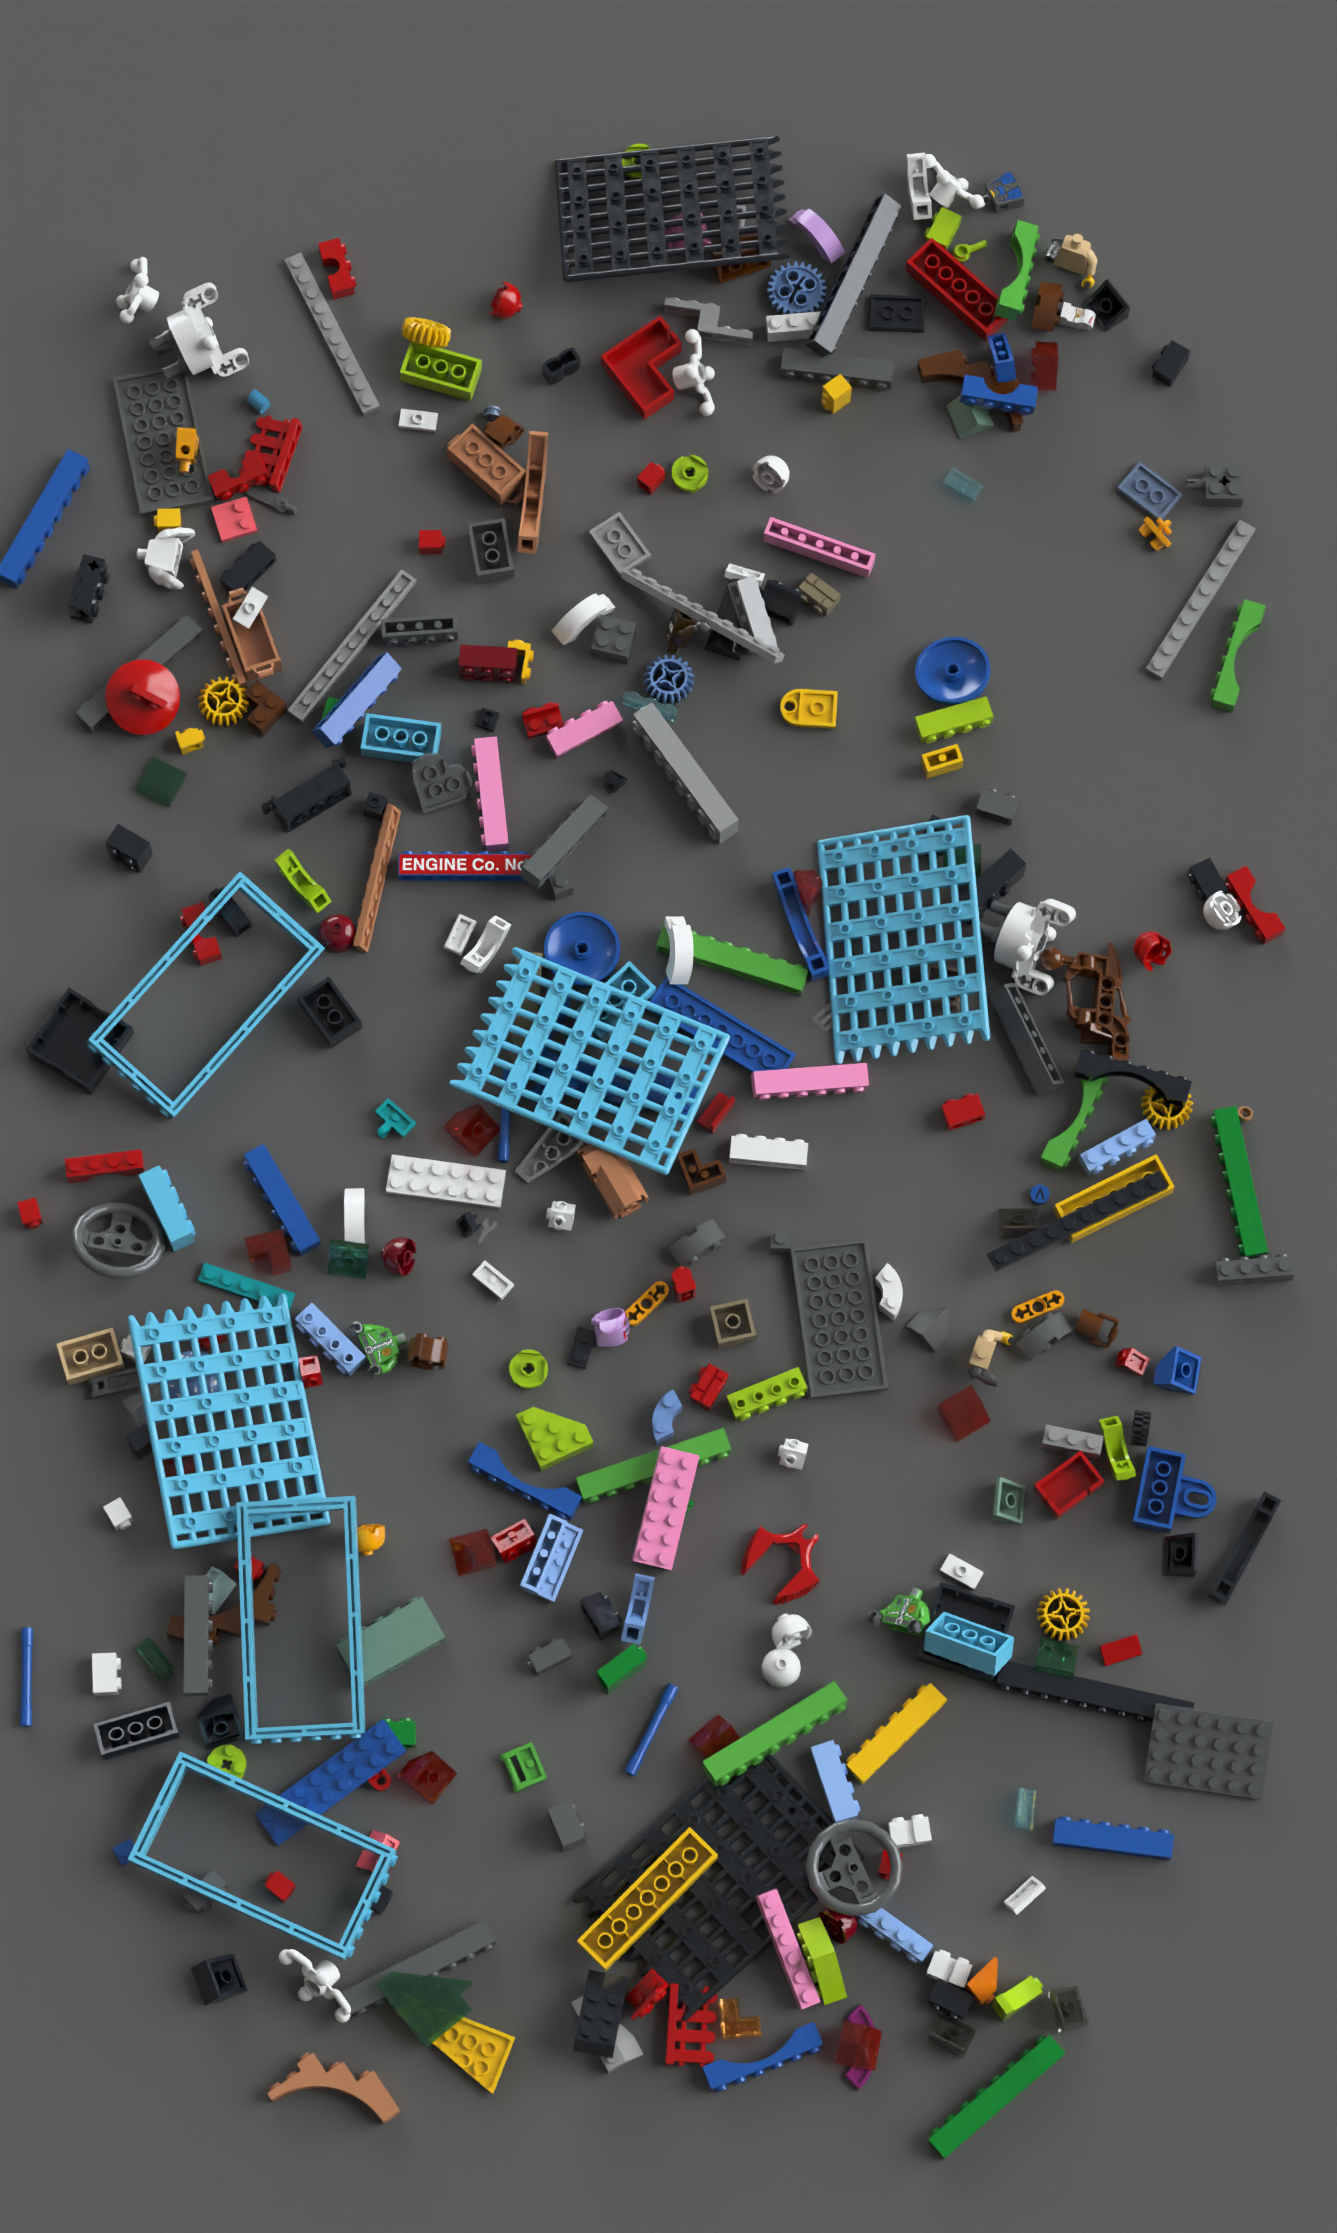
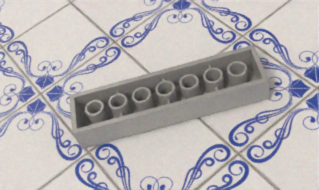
(685, 773)

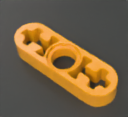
(660, 1297)
(1052, 1307)

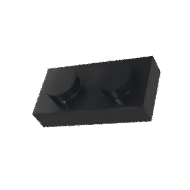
(581, 1348)

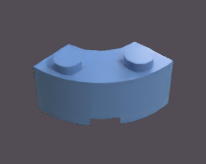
(663, 1416)

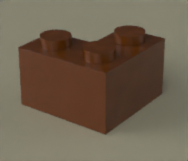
(267, 708)
(698, 1176)

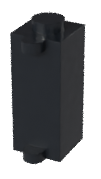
(231, 914)

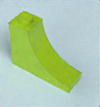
(1017, 1997)

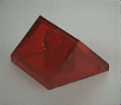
(714, 1737)

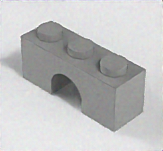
(1061, 1438)

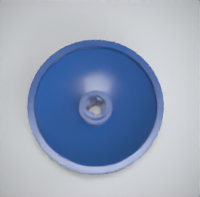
(952, 671)
(587, 933)

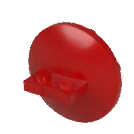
(142, 697)

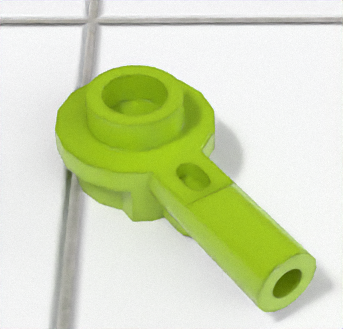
(962, 251)

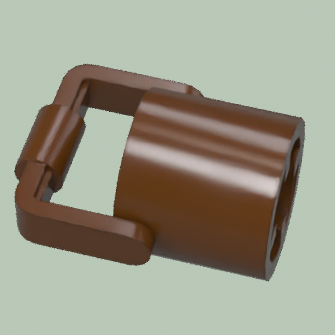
(1090, 1325)

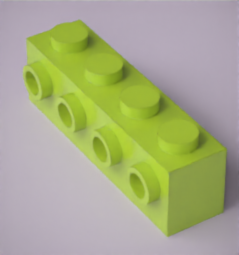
(953, 720)
(767, 1394)

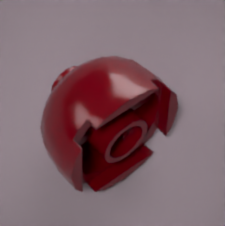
(337, 933)
(398, 1256)
(840, 1925)

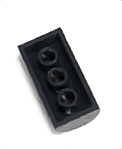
(719, 643)
(136, 1731)

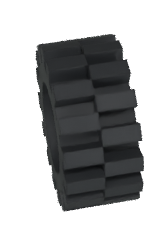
(1140, 1428)

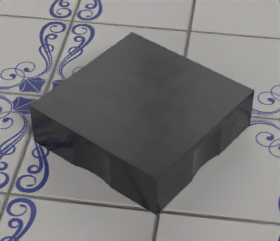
(63, 1043)
(977, 1609)

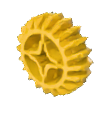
(426, 332)
(219, 715)
(1159, 1105)
(1066, 1631)

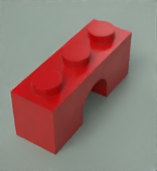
(333, 254)
(253, 474)
(205, 948)

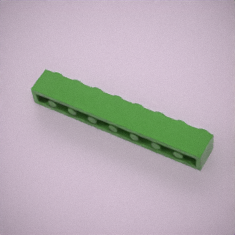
(743, 962)
(640, 1469)
(774, 1734)

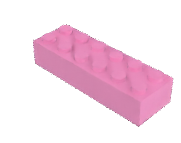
(665, 1508)

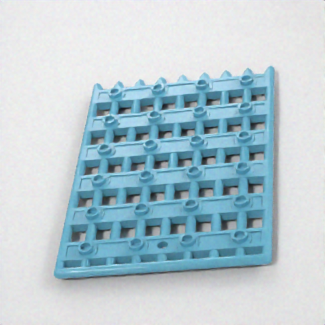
(899, 922)
(606, 1068)
(225, 1401)

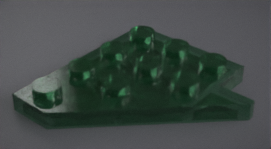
(426, 2002)

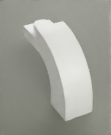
(918, 187)
(580, 616)
(487, 946)
(681, 950)
(354, 1215)

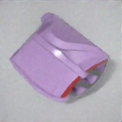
(611, 1327)

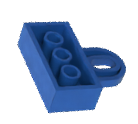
(1165, 1492)

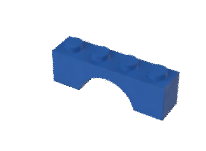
(977, 393)

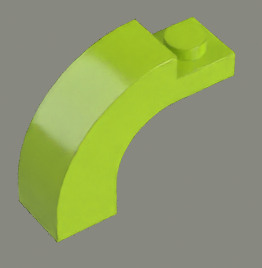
(301, 882)
(1115, 1448)

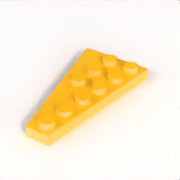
(477, 2050)

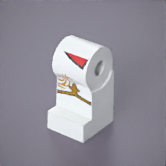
(1077, 317)

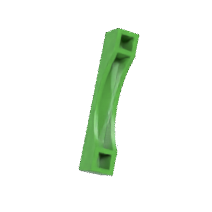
(1022, 242)
(1249, 621)
(1058, 1148)

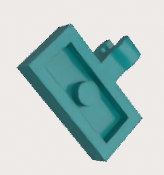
(394, 1119)

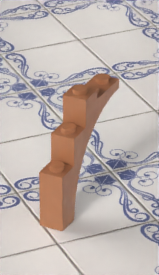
(533, 492)
(339, 2078)

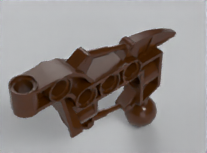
(1104, 971)

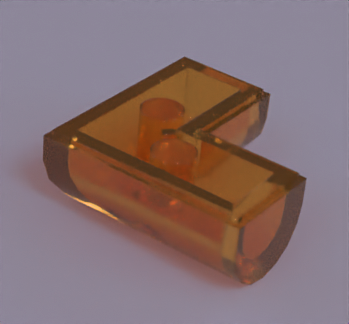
(732, 2025)

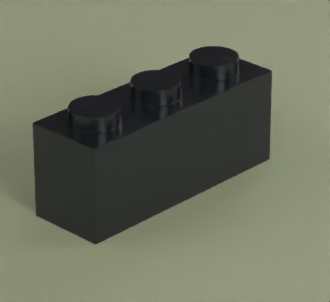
(248, 568)

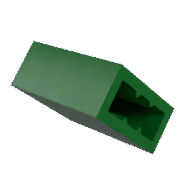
(622, 1668)

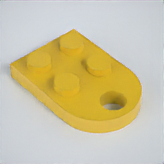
(811, 709)

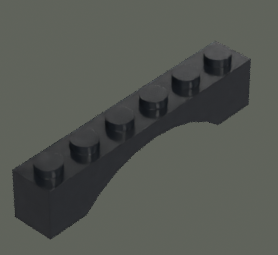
(1171, 1088)
(1244, 1548)

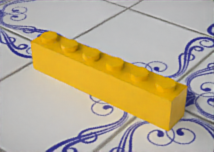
(896, 1733)

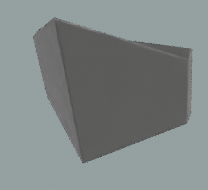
(931, 1327)

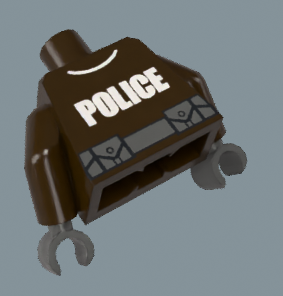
(680, 630)

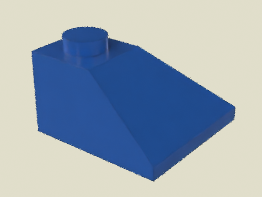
(1178, 1371)

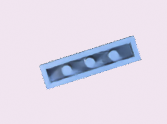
(834, 1782)

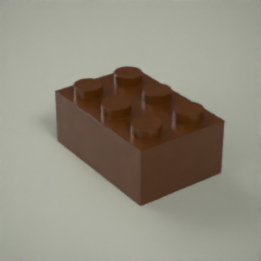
(731, 272)

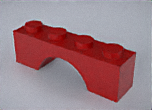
(1266, 925)
(87, 1167)

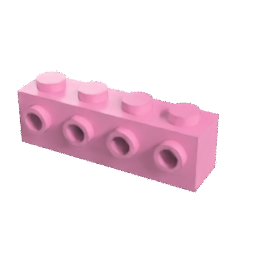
(583, 729)

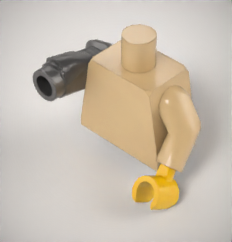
(1074, 255)
(983, 1354)

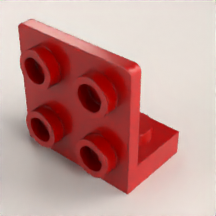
(646, 1993)

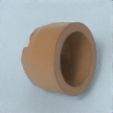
(1249, 1113)

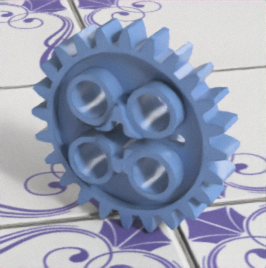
(781, 283)

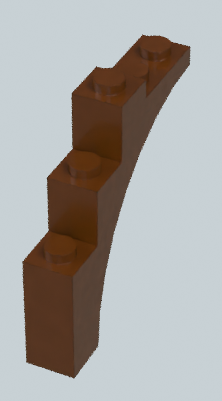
(954, 366)
(230, 1620)

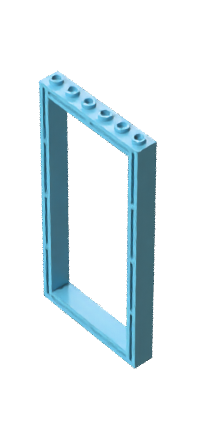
(126, 1070)
(315, 1732)
(362, 1912)

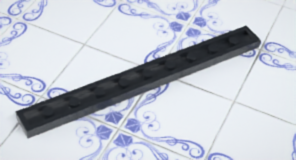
(1077, 1221)

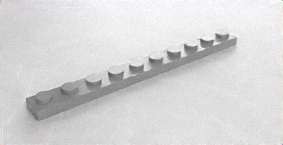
(332, 334)
(1200, 599)
(696, 612)
(351, 646)

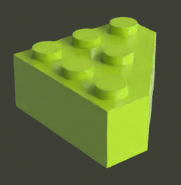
(553, 1436)
(821, 1960)

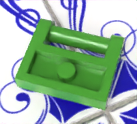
(529, 1764)

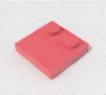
(234, 519)

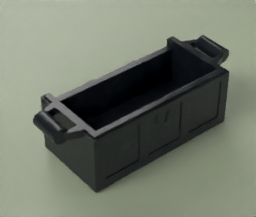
(311, 796)

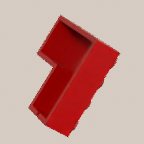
(635, 364)

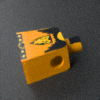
(186, 442)

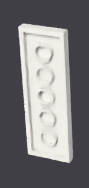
(446, 1181)

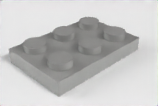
(619, 544)

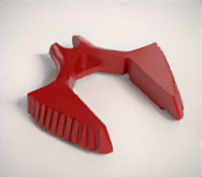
(804, 1580)

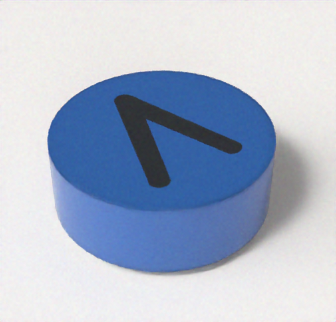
(1039, 1194)

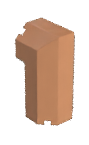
(613, 1180)

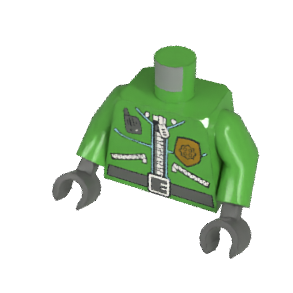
(379, 1346)
(904, 1614)

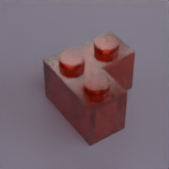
(1045, 360)
(270, 1246)

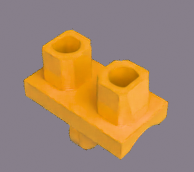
(1150, 527)

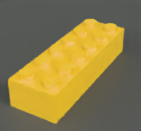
(1110, 1186)

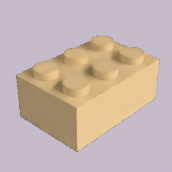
(90, 1356)

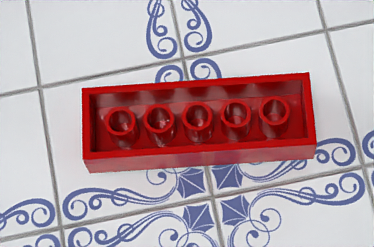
(956, 288)

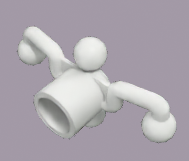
(949, 186)
(137, 293)
(695, 374)
(318, 1981)

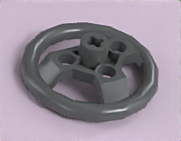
(117, 1245)
(821, 1883)

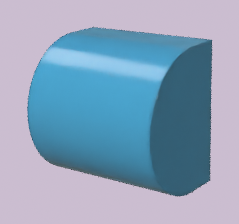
(258, 401)

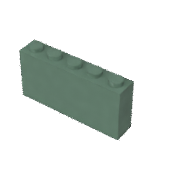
(395, 1639)

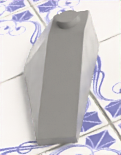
(549, 1151)
(625, 2048)

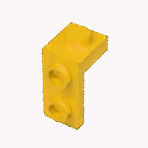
(523, 649)

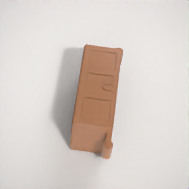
(487, 465)
(253, 645)

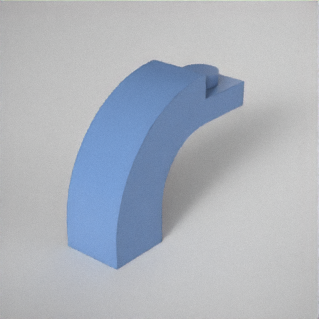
(638, 1609)

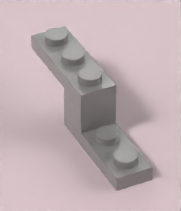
(708, 321)

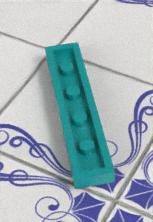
(242, 1285)

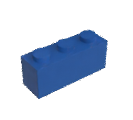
(1001, 357)

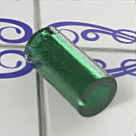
(155, 1659)

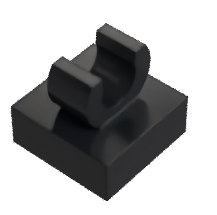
(487, 719)
(615, 779)
(467, 1224)

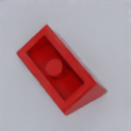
(1120, 1650)

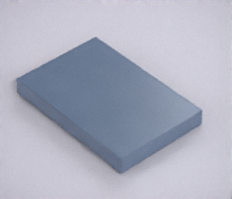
(1149, 491)

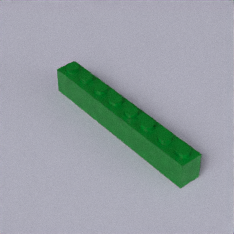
(1239, 1182)
(995, 2097)

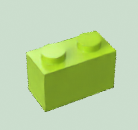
(944, 227)

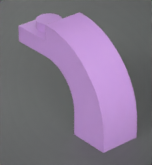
(819, 233)

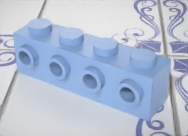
(1117, 1147)
(330, 1339)
(897, 1934)

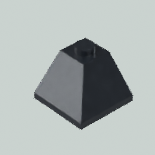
(220, 1722)

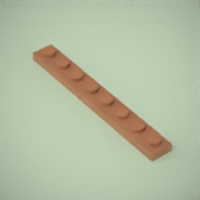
(215, 612)
(377, 878)

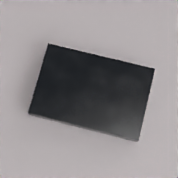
(897, 313)

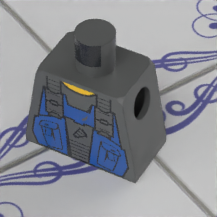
(1003, 193)

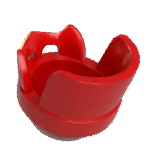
(1150, 947)

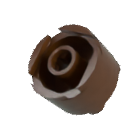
(427, 1352)

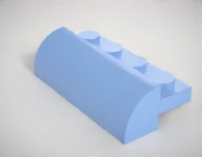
(551, 1558)

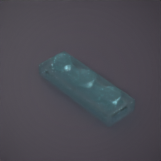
(634, 700)

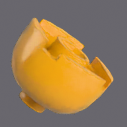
(370, 1538)

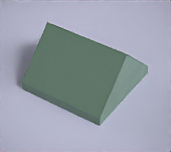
(968, 419)
(1008, 1501)

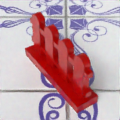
(285, 446)
(691, 2036)

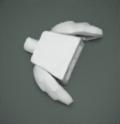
(164, 556)

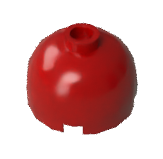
(506, 301)

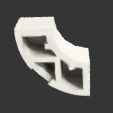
(891, 1291)

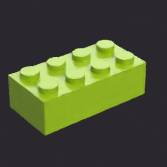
(441, 370)

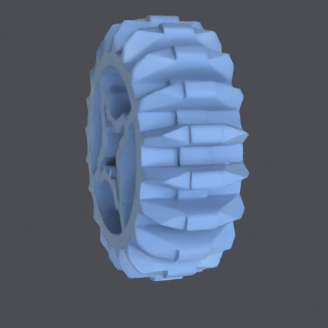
(680, 672)

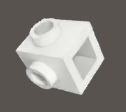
(561, 1215)
(793, 1453)

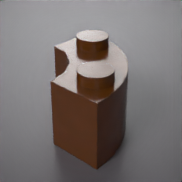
(1047, 305)
(503, 431)

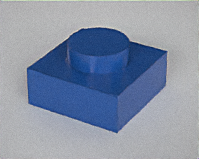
(123, 1851)

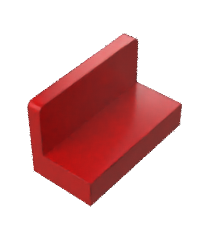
(716, 1112)

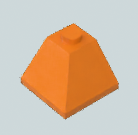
(984, 1983)

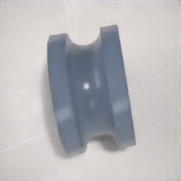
(492, 412)

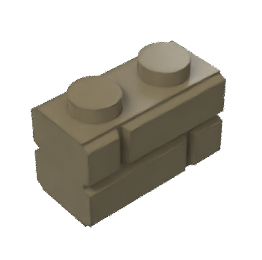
(819, 594)

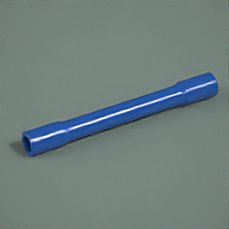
(503, 1146)
(26, 1644)
(637, 1759)

